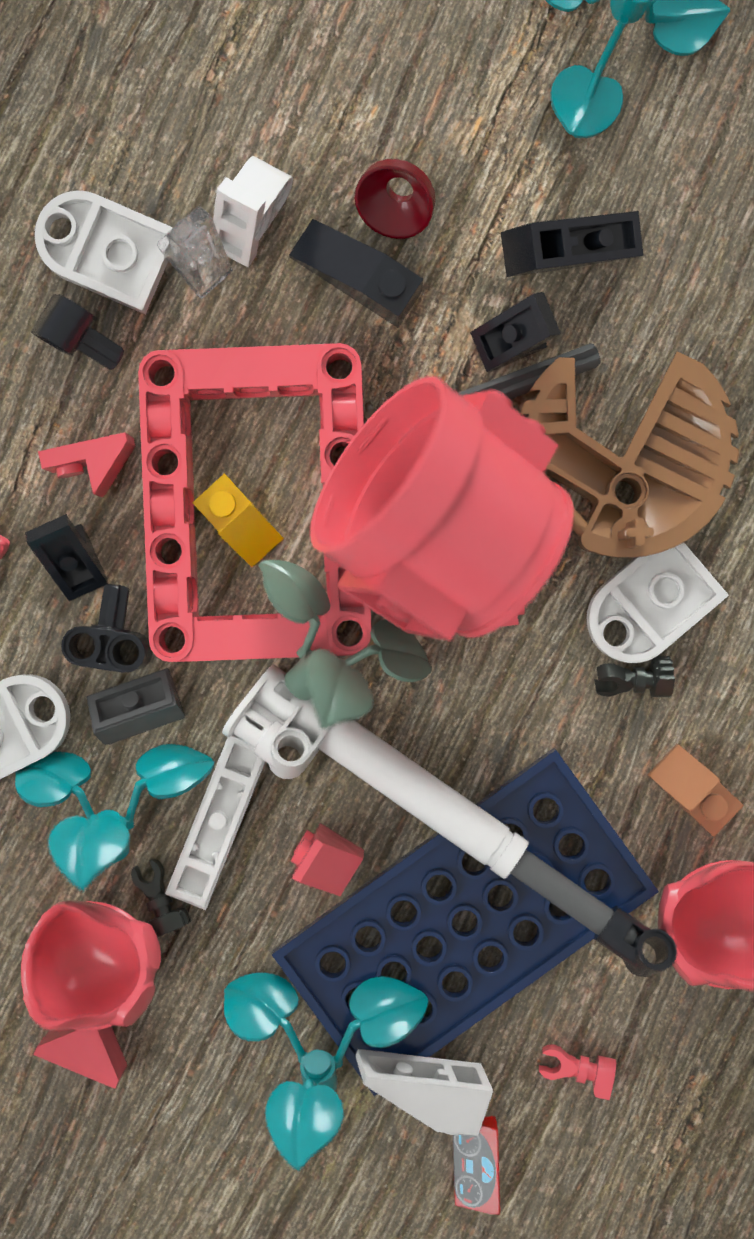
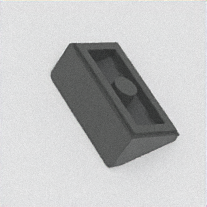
(135, 707)

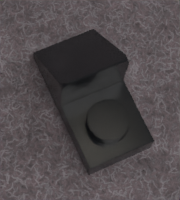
(516, 332)
(67, 556)

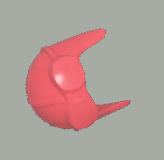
(712, 924)
(89, 967)

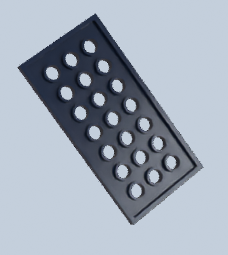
(407, 880)

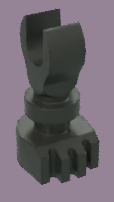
(616, 679)
(166, 918)

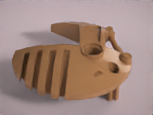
(672, 462)

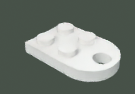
(107, 248)
(655, 601)
(22, 734)

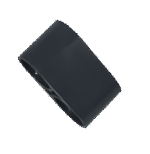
(69, 329)
(108, 636)

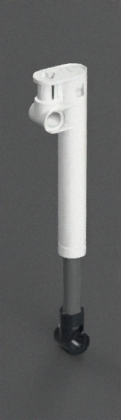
(276, 718)

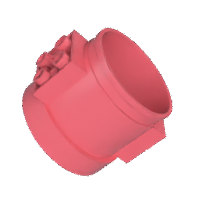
(444, 511)

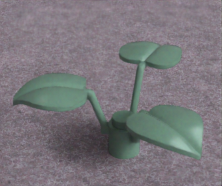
(331, 683)

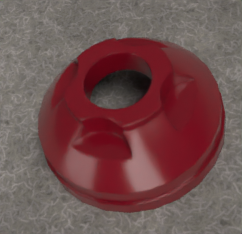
(388, 212)

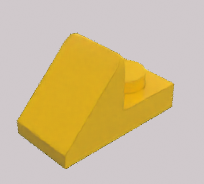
(238, 520)

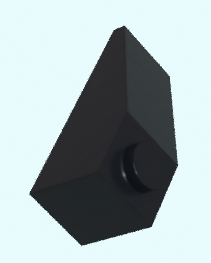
(571, 243)
(358, 271)

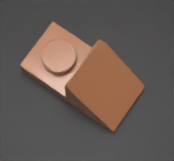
(695, 789)

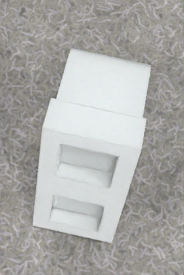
(248, 207)

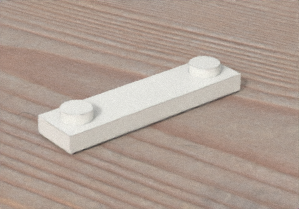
(216, 823)

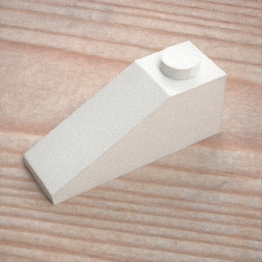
(436, 1091)

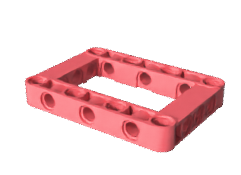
(169, 498)

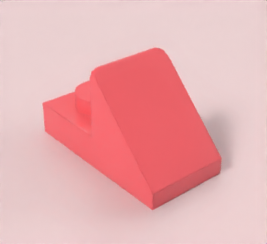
(101, 455)

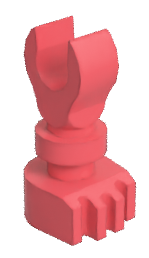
(600, 1073)

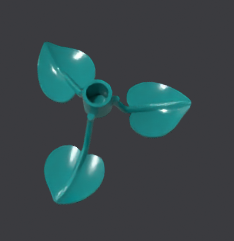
(590, 102)
(94, 843)
(311, 1114)

